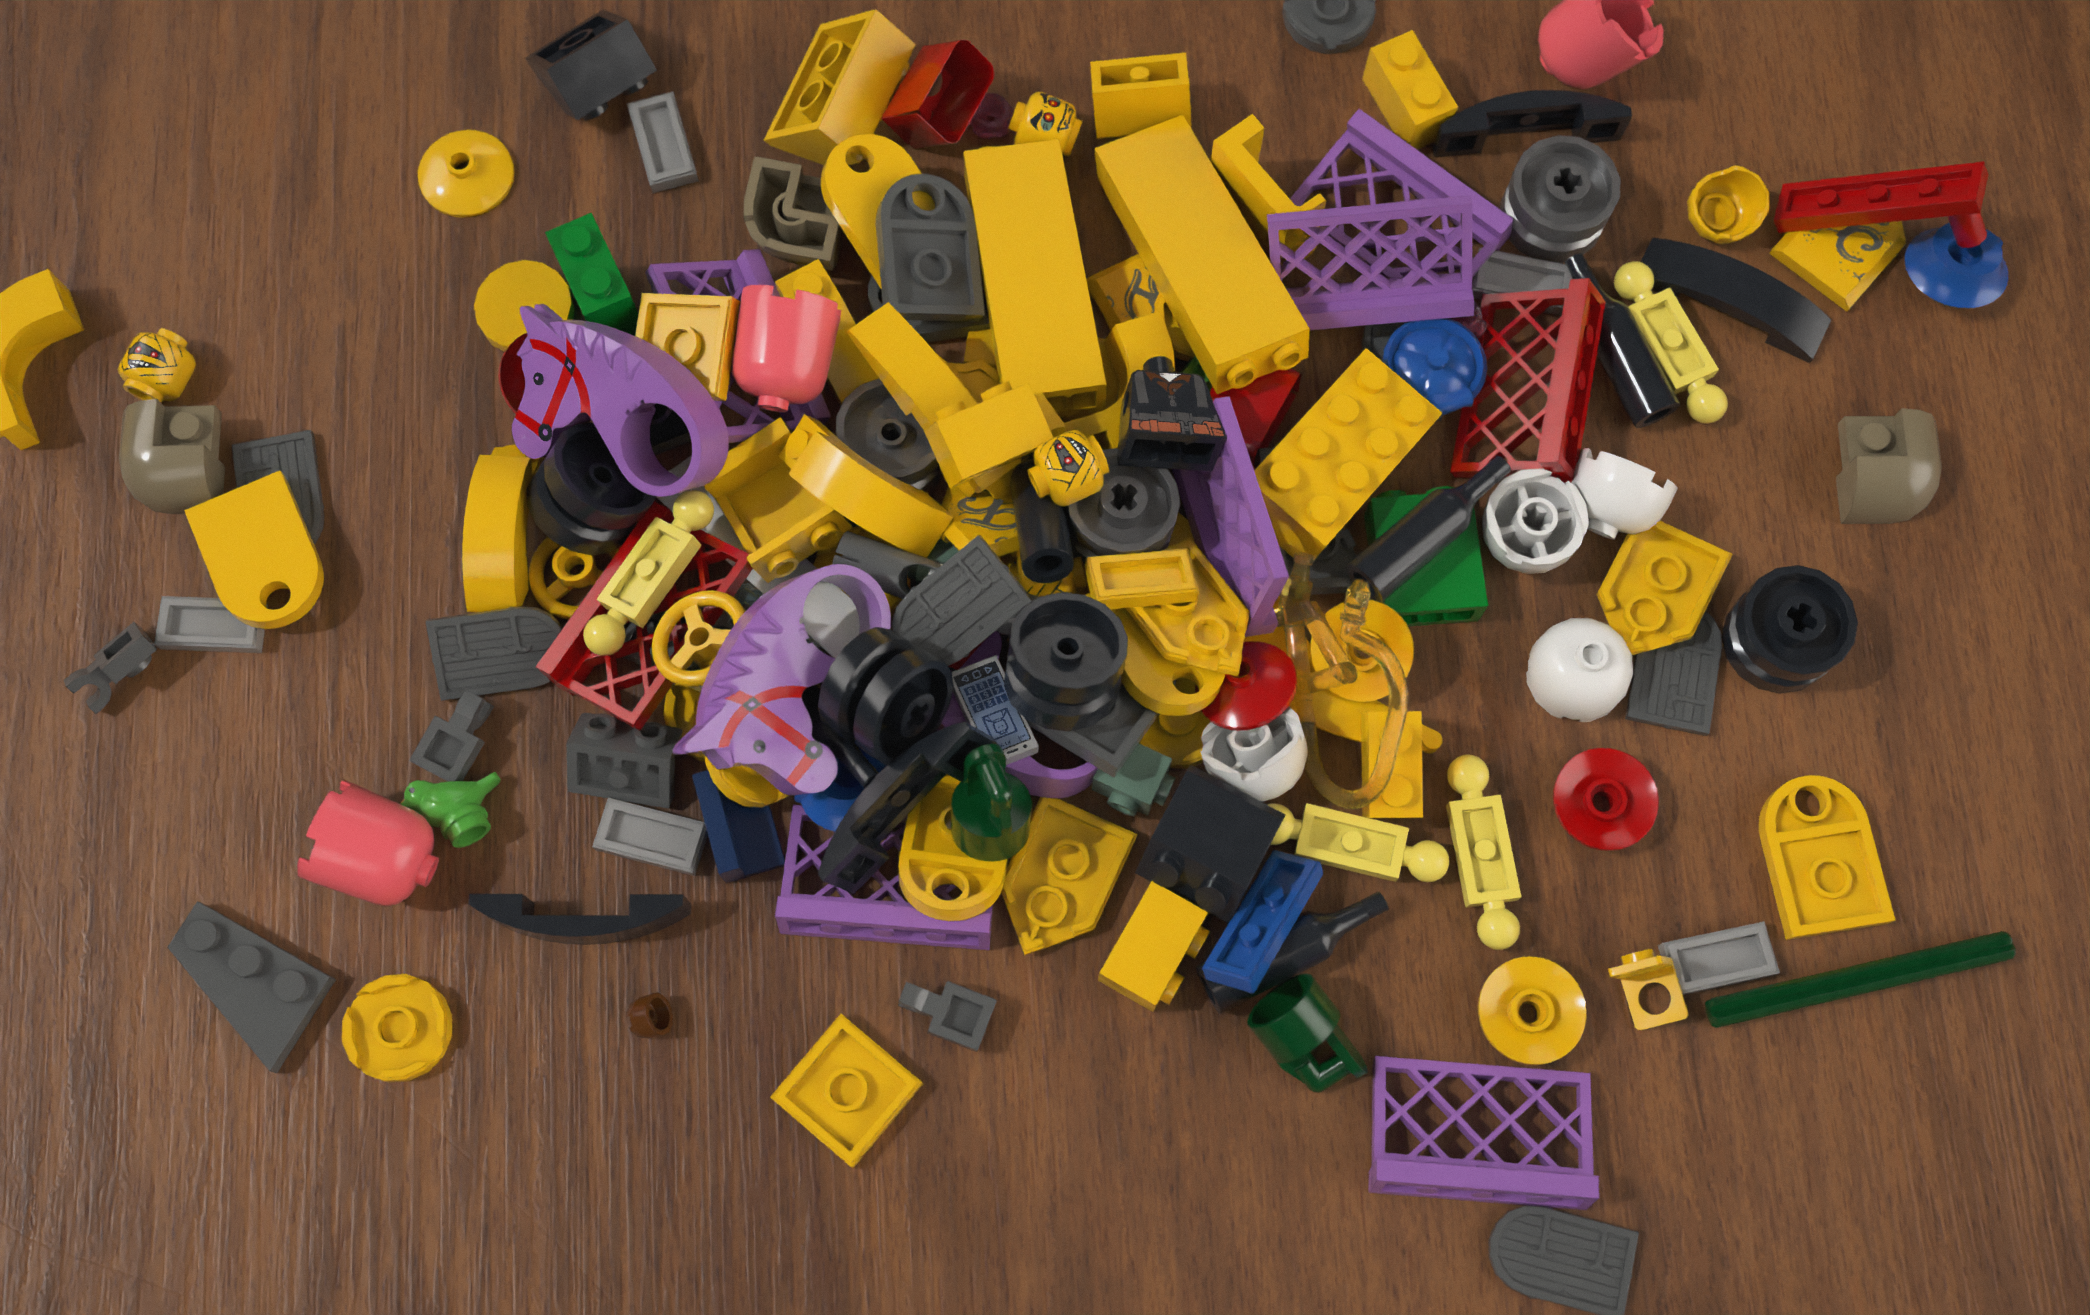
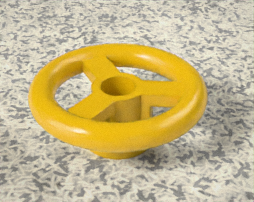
(562, 564)
(701, 639)

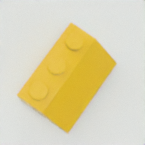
(841, 86)

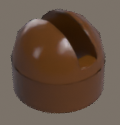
(660, 1014)

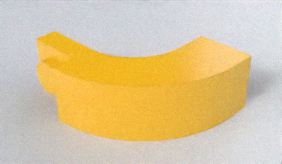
(31, 318)
(1128, 348)
(863, 491)
(496, 530)

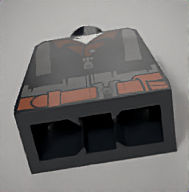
(1168, 420)

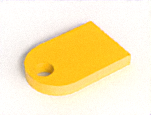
(856, 195)
(255, 546)
(1151, 677)
(933, 859)
(1822, 864)

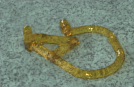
(1294, 613)

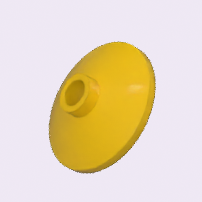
(468, 190)
(1382, 624)
(1553, 995)

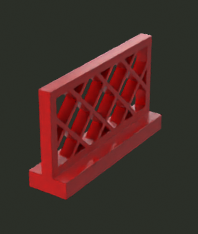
(1568, 376)
(570, 660)

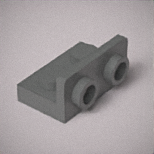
(622, 762)

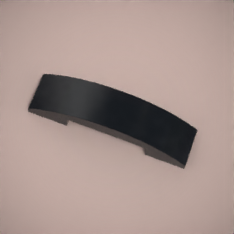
(1538, 110)
(1741, 292)
(855, 846)
(646, 915)

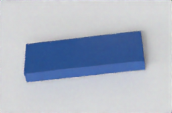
(1262, 921)

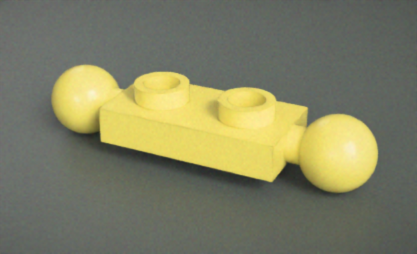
(1673, 341)
(648, 572)
(1360, 844)
(1483, 852)

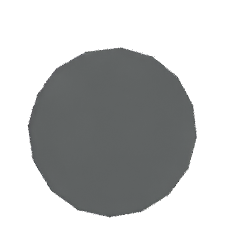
(1329, 24)

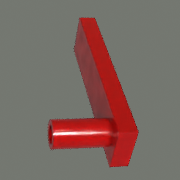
(1889, 197)

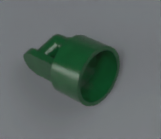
(990, 807)
(1294, 1022)

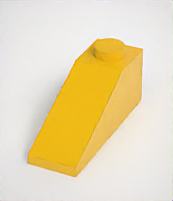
(848, 365)

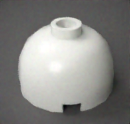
(1620, 494)
(1534, 521)
(1579, 669)
(1257, 760)

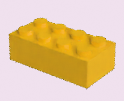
(1341, 453)

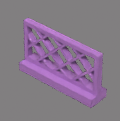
(1416, 175)
(745, 271)
(1372, 296)
(1234, 525)
(871, 917)
(1476, 1179)

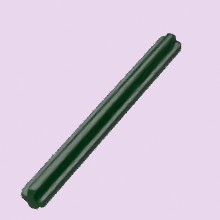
(1859, 979)

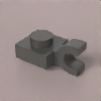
(121, 657)
(449, 746)
(956, 1014)

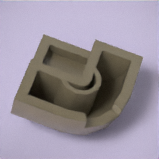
(790, 215)
(171, 455)
(1887, 466)

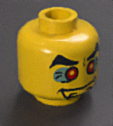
(1044, 120)

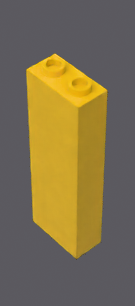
(1202, 255)
(1035, 275)

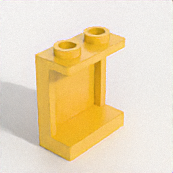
(1252, 189)
(770, 509)

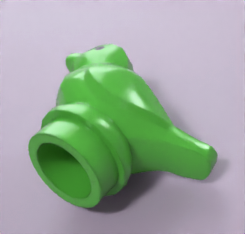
(453, 807)

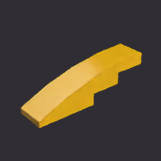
(914, 373)

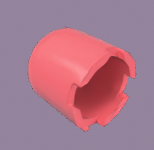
(1596, 40)
(783, 346)
(369, 847)

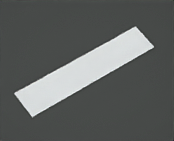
(827, 612)

